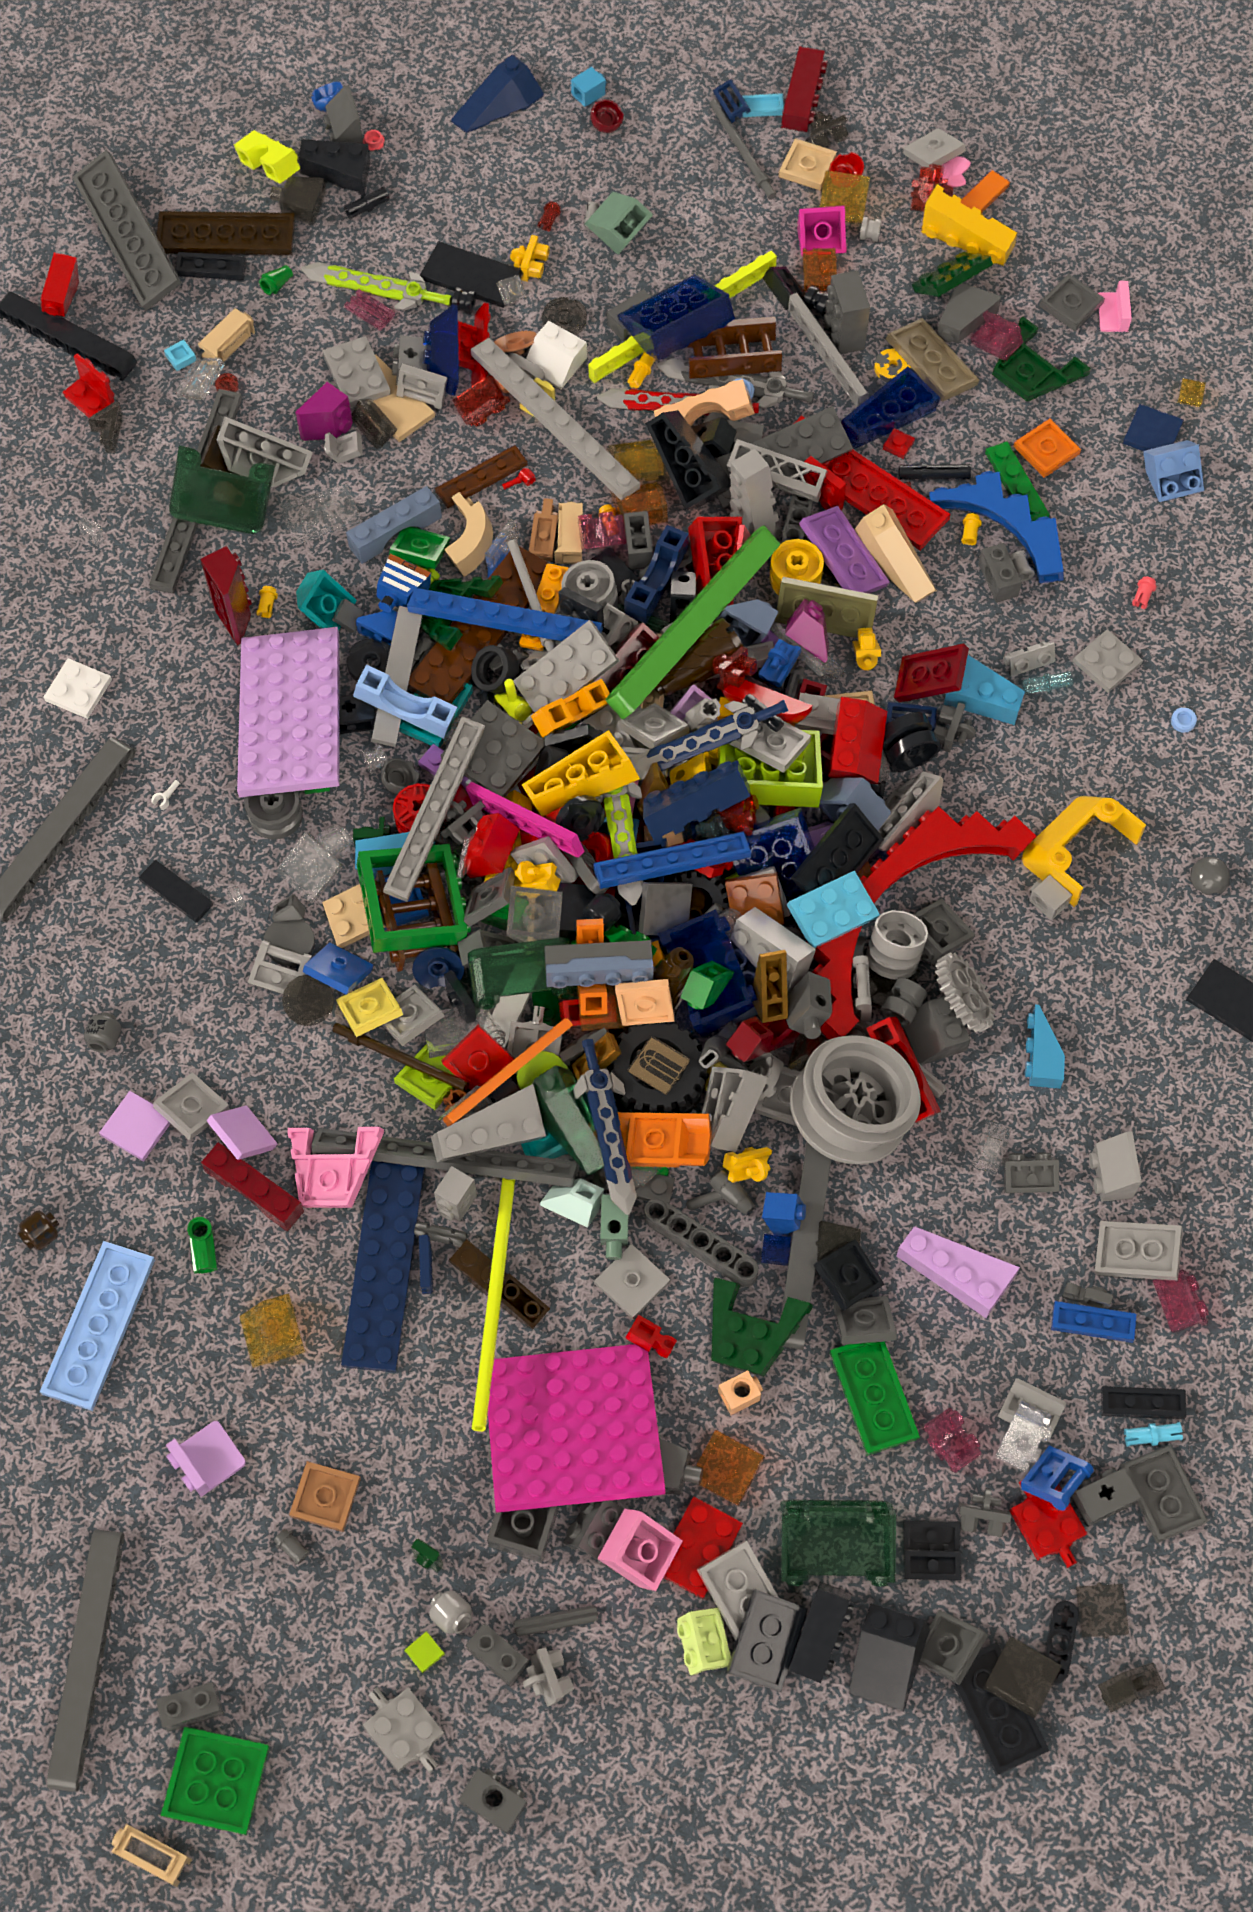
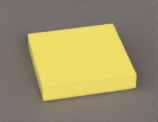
(369, 1007)

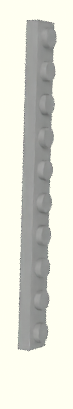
(555, 419)

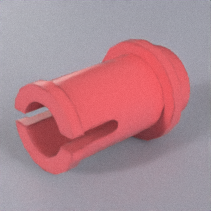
(1146, 587)

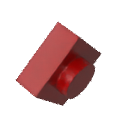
(898, 443)

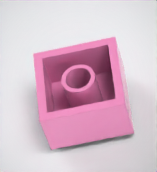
(640, 1549)

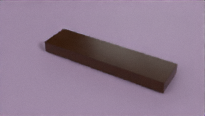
(482, 475)

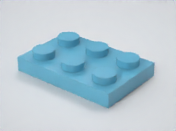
(833, 909)

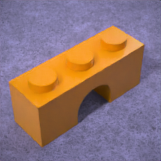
(571, 709)

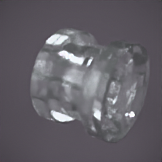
(374, 758)

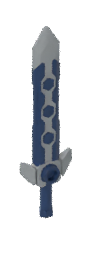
(707, 738)
(599, 1089)

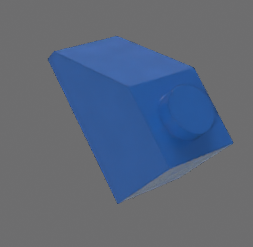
(378, 626)
(783, 1212)

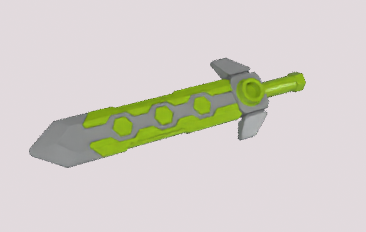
(409, 292)
(621, 832)

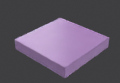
(135, 1126)
(242, 1132)

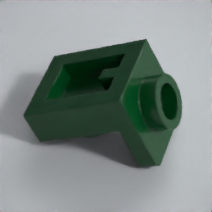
(369, 832)

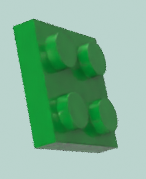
(420, 547)

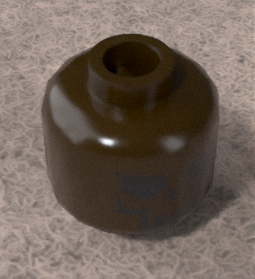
(38, 1230)

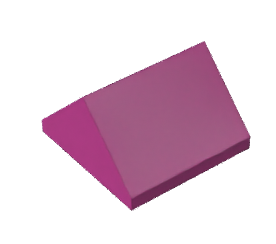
(822, 228)

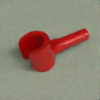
(525, 476)

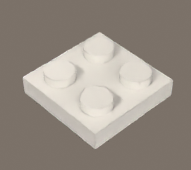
(77, 688)

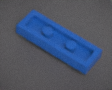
(1093, 1321)

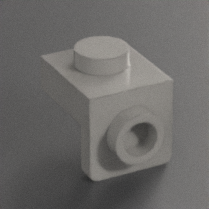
(344, 447)

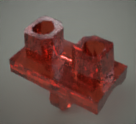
(928, 180)
(734, 667)

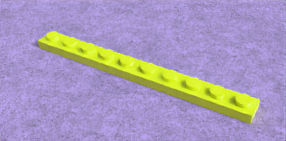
(630, 349)

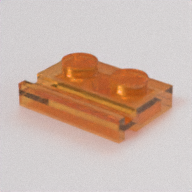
(818, 267)

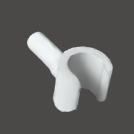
(166, 795)

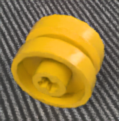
(796, 560)

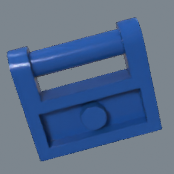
(1049, 1472)

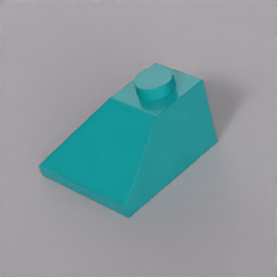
(320, 598)

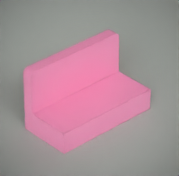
(1116, 310)

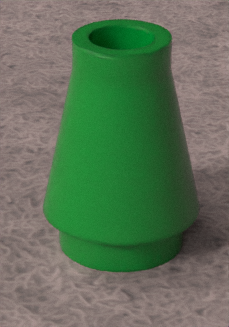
(274, 280)

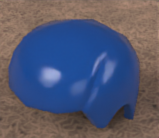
(324, 95)

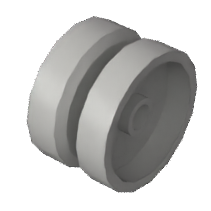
(592, 581)

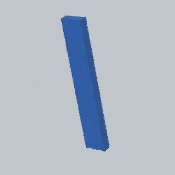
(672, 860)

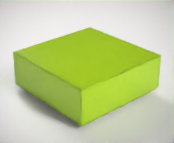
(424, 1652)

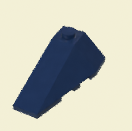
(502, 92)

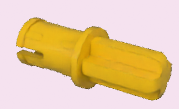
(641, 369)

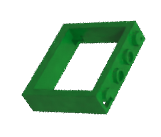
(411, 938)

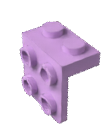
(206, 1458)

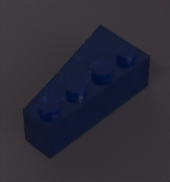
(891, 407)

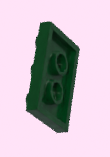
(952, 273)

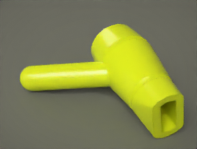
(512, 703)

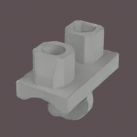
(543, 1677)

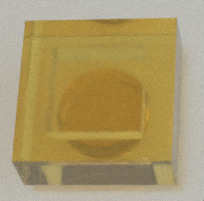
(1191, 392)

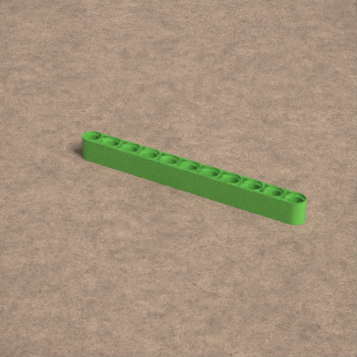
(692, 622)

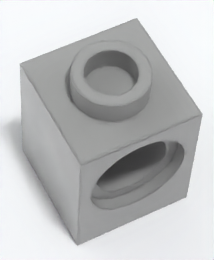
(1050, 897)

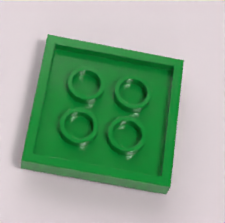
(215, 1781)

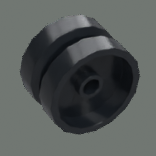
(910, 742)

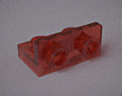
(480, 401)

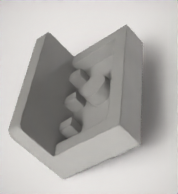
(1026, 1392)

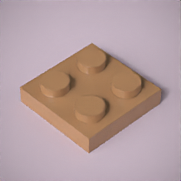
(325, 1496)

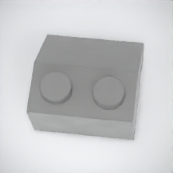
(1116, 1168)

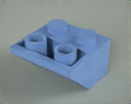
(1174, 470)

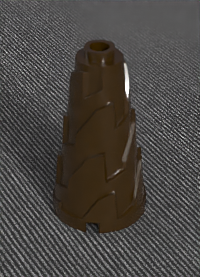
(697, 662)
(676, 969)

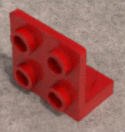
(91, 390)

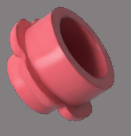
(374, 135)

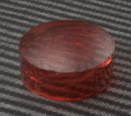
(227, 382)

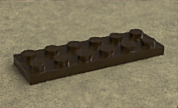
(226, 232)

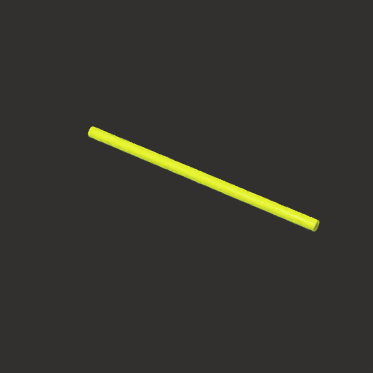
(493, 1306)

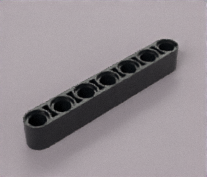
(67, 335)

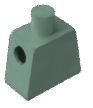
(613, 1217)

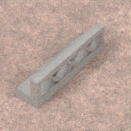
(783, 482)

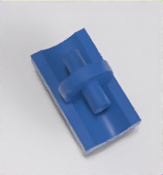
(779, 663)

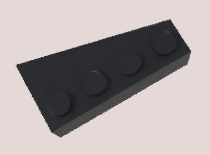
(687, 460)

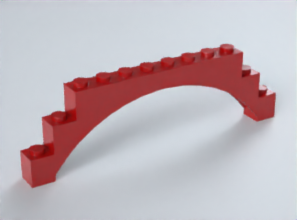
(931, 841)

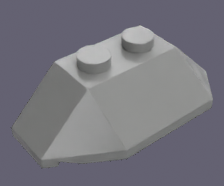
(246, 446)
(908, 805)

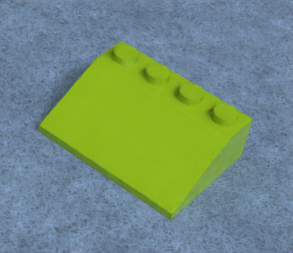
(797, 786)

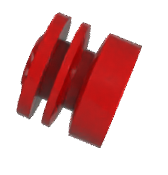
(407, 806)

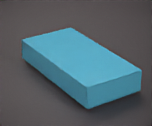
(764, 105)

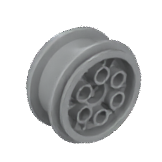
(876, 1074)

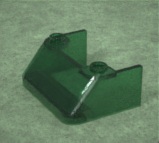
(512, 971)

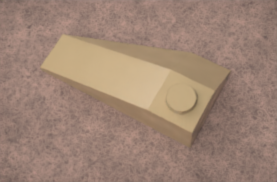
(894, 553)

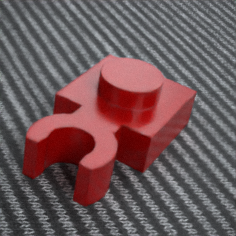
(647, 1335)

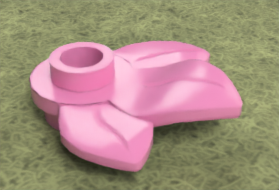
(954, 169)

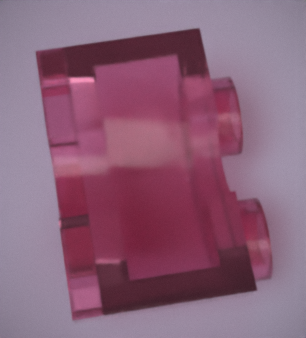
(601, 531)
(951, 1441)

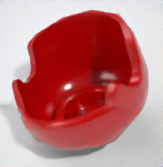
(848, 164)

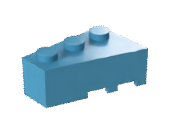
(987, 693)

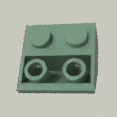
(618, 220)

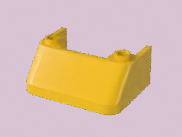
(1047, 852)

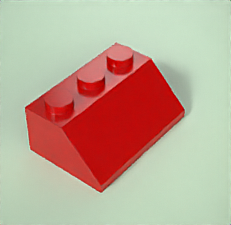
(857, 740)

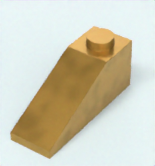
(771, 986)

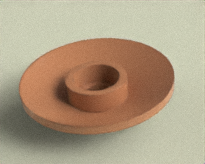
(516, 342)

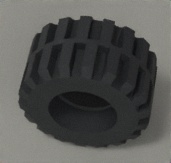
(715, 886)

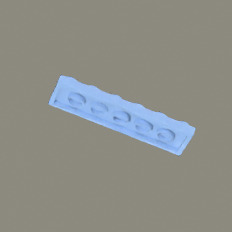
(97, 1326)

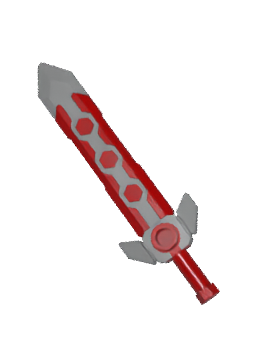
(648, 400)

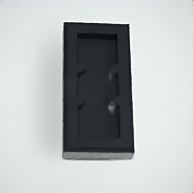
(459, 997)

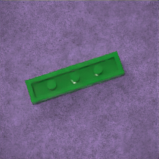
(1015, 478)

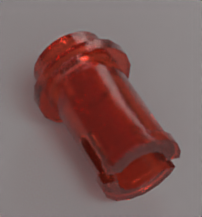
(551, 211)

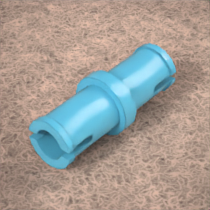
(1153, 1434)

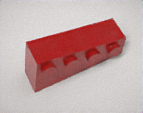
(712, 545)

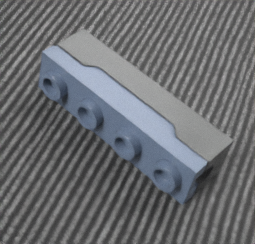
(598, 963)

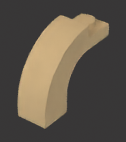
(471, 547)

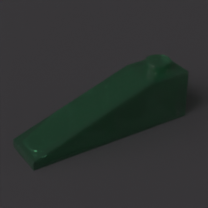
(568, 1117)

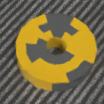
(886, 358)

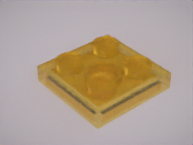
(846, 191)

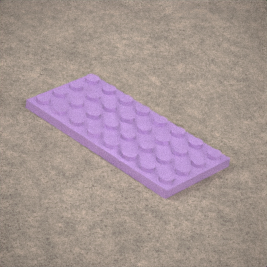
(289, 712)

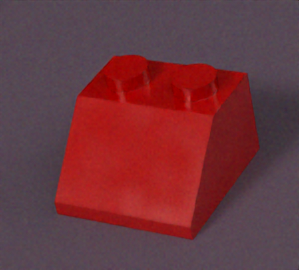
(491, 845)

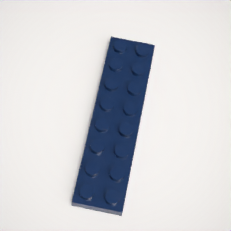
(383, 1267)

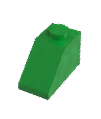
(706, 984)

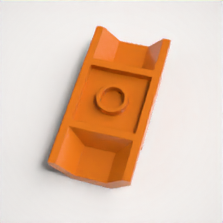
(666, 1139)

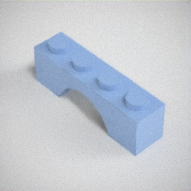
(427, 713)

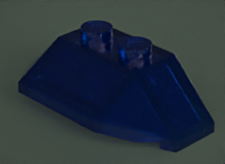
(442, 348)

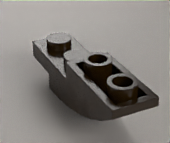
(515, 1297)

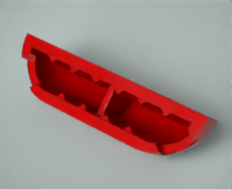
(797, 709)

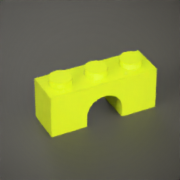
(277, 160)

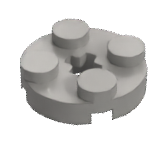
(768, 1066)

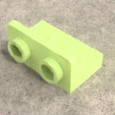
(703, 1640)

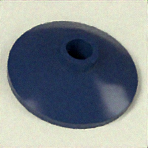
(432, 975)

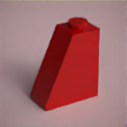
(60, 285)

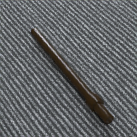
(400, 1057)

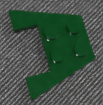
(1031, 374)
(439, 628)
(748, 1341)

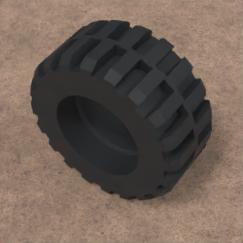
(645, 1100)

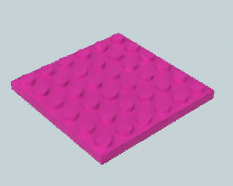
(573, 1428)

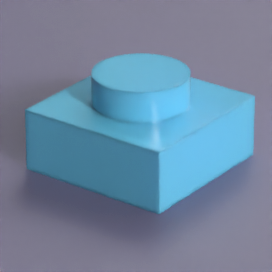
(180, 355)

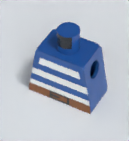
(399, 581)

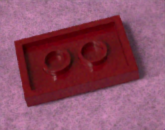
(931, 673)

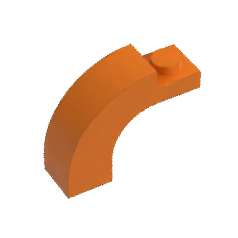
(592, 998)

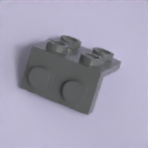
(593, 1527)

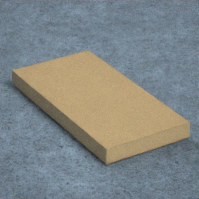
(405, 412)

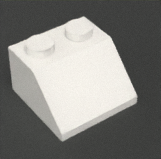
(557, 354)

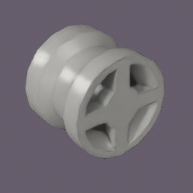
(870, 229)

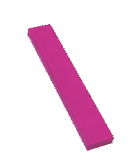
(526, 819)

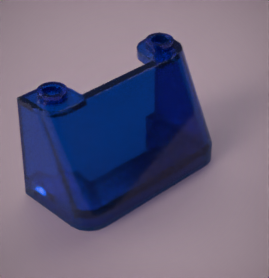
(709, 941)

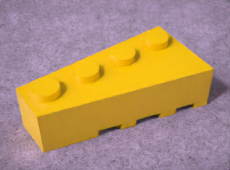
(966, 227)

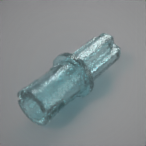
(1047, 682)

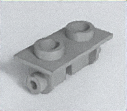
(1033, 658)

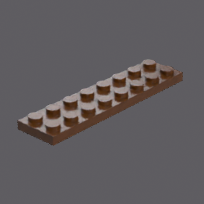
(447, 672)

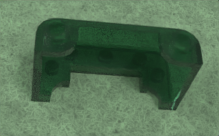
(220, 496)
(837, 1540)

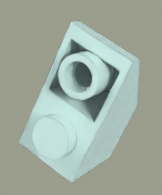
(576, 1203)

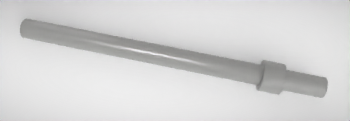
(528, 587)

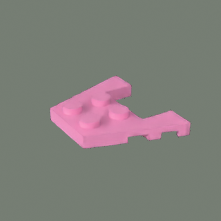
(332, 1178)

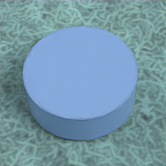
(1183, 720)

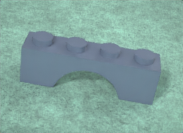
(372, 535)

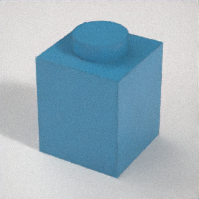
(588, 86)

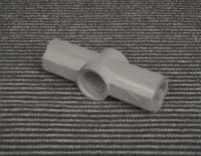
(702, 714)

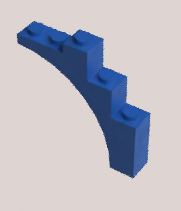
(987, 499)

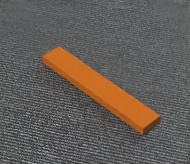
(507, 1072)

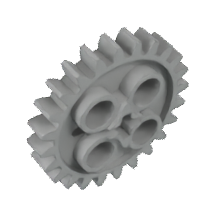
(965, 992)

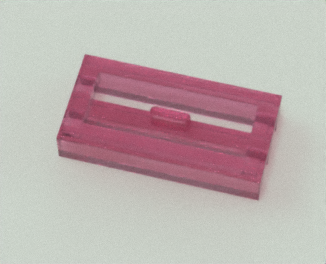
(390, 314)

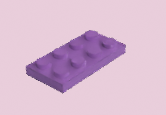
(844, 551)

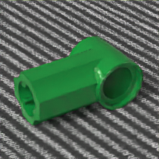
(202, 1247)

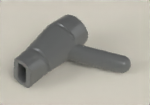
(715, 1051)
(726, 1190)

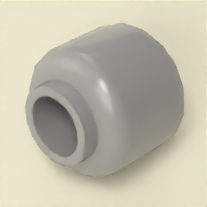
(450, 1612)

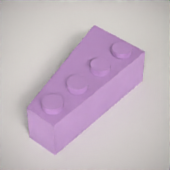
(961, 1271)

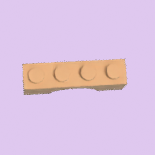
(729, 400)

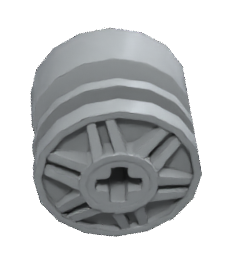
(896, 944)

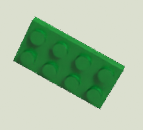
(874, 1396)

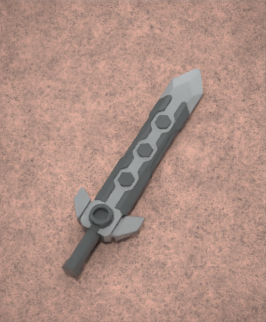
(771, 389)

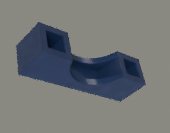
(666, 559)

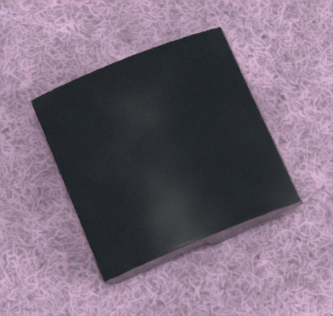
(931, 1550)

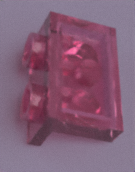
(997, 336)
(1181, 1301)

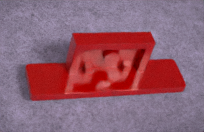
(471, 336)

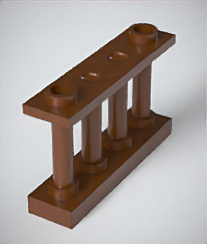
(737, 332)
(435, 902)

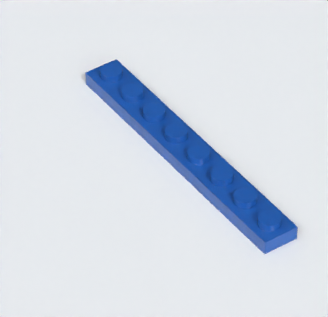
(494, 615)

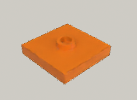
(1047, 448)

